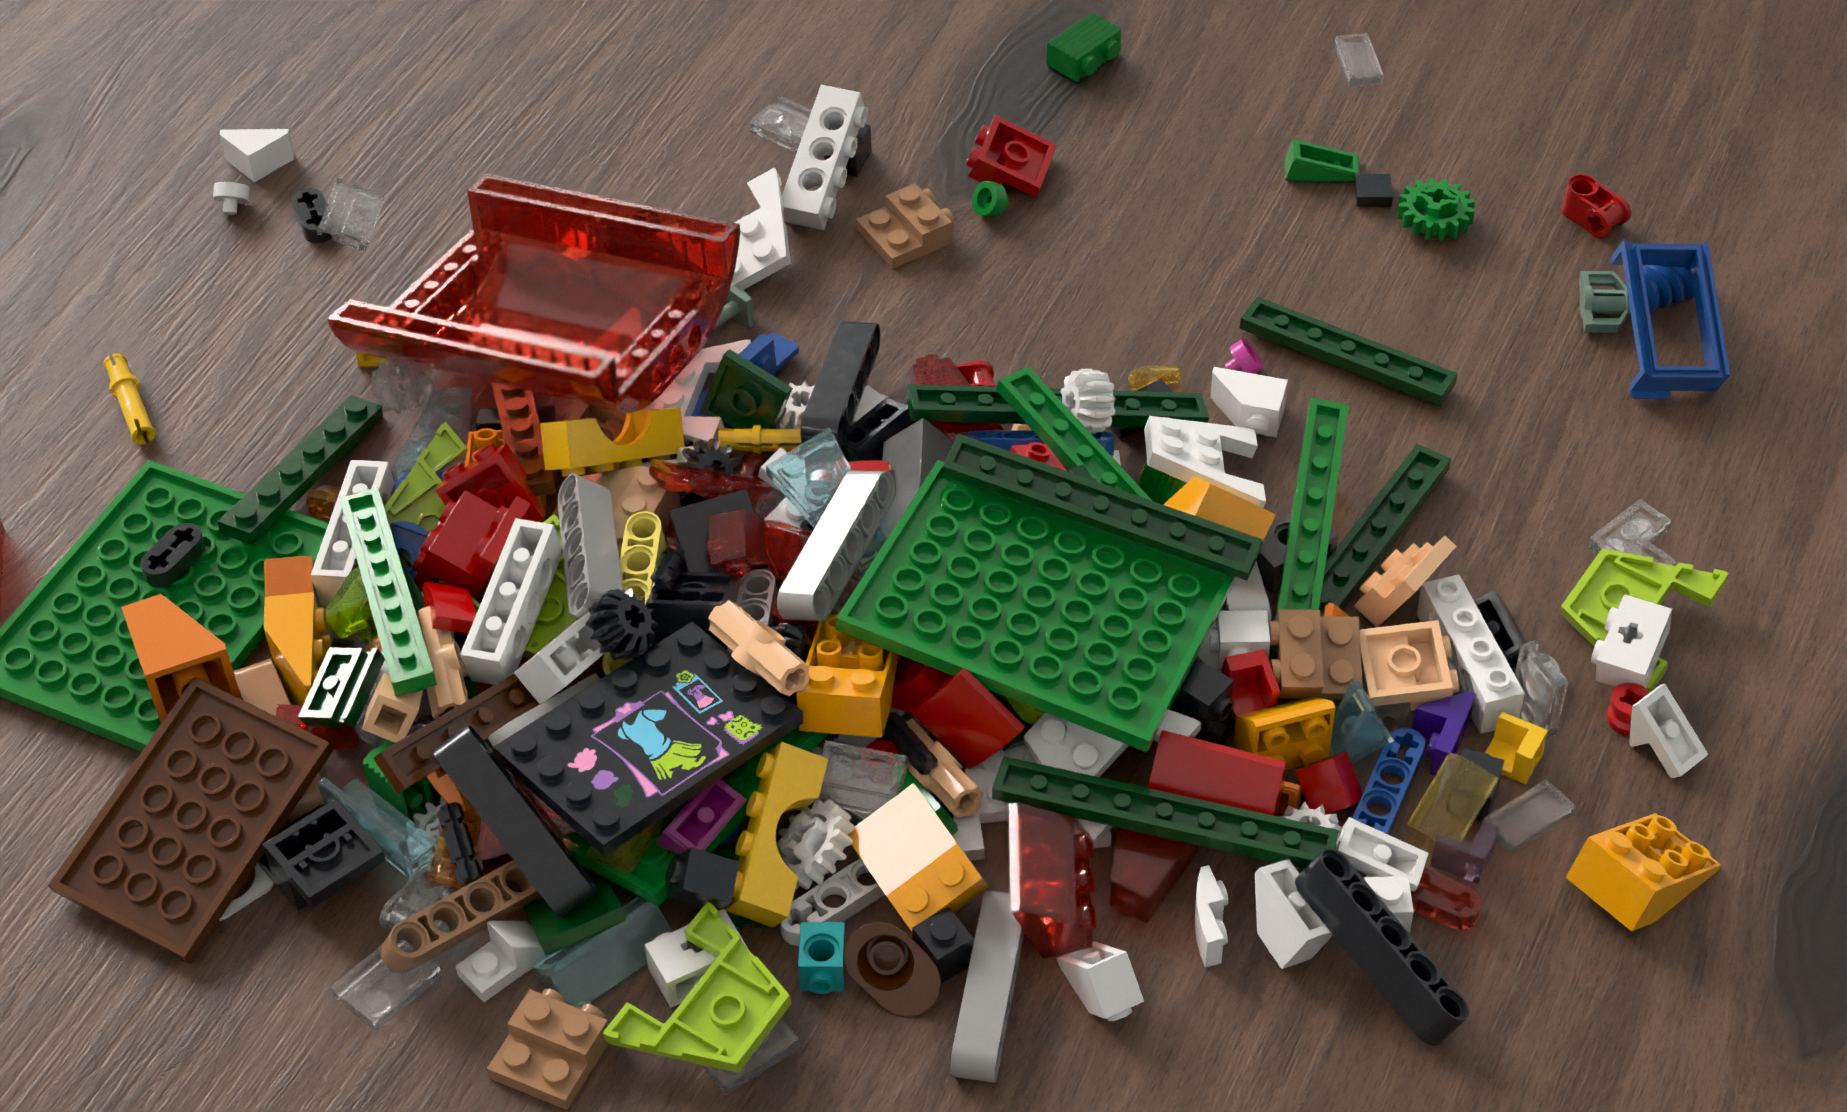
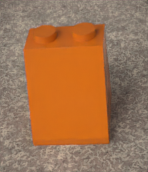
(175, 651)

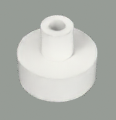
(230, 194)

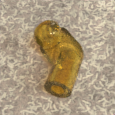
(1150, 373)

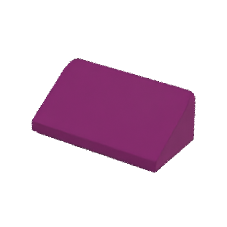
(702, 818)

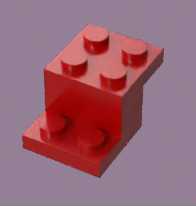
(467, 543)

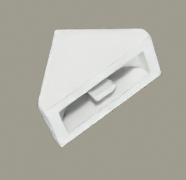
(257, 150)

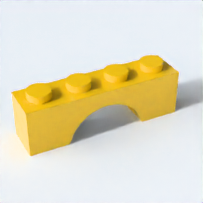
(581, 443)
(763, 881)

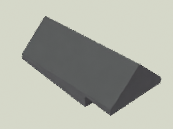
(911, 459)

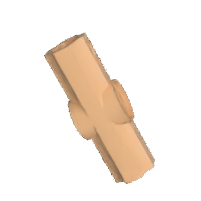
(759, 648)
(447, 667)
(947, 780)

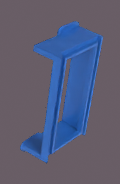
(1656, 380)

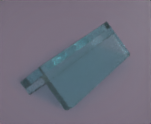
(402, 840)
(605, 959)

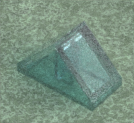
(1358, 725)

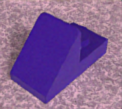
(1444, 724)

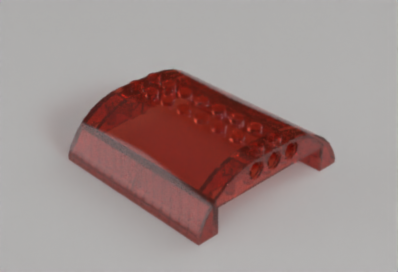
(559, 296)

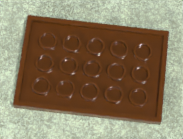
(191, 819)

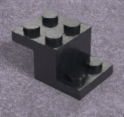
(692, 601)
(319, 855)

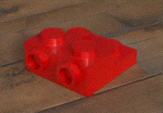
(1010, 156)
(493, 478)

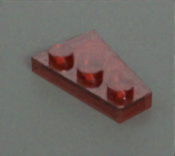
(706, 482)

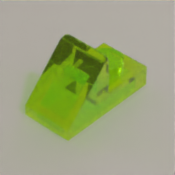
(350, 610)

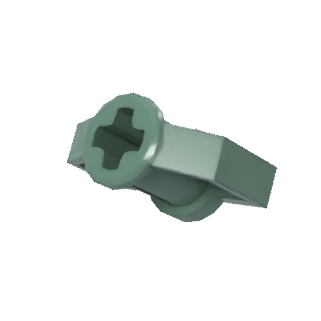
(1602, 301)

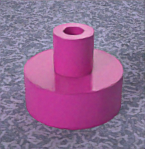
(1244, 358)

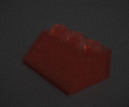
(1051, 879)

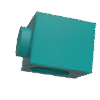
(817, 943)

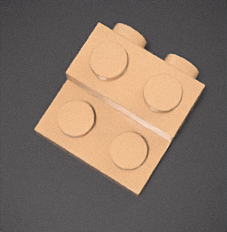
(1401, 579)
(1407, 664)

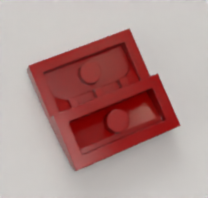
(967, 719)

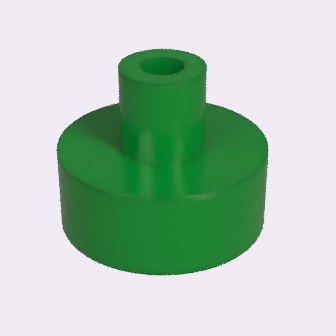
(989, 199)

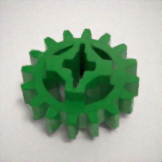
(1436, 209)

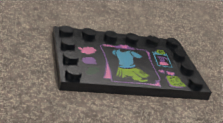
(647, 737)

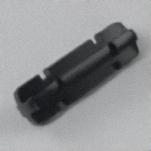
(667, 569)
(910, 744)
(459, 843)

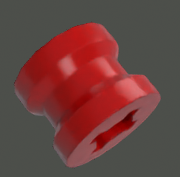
(1620, 707)

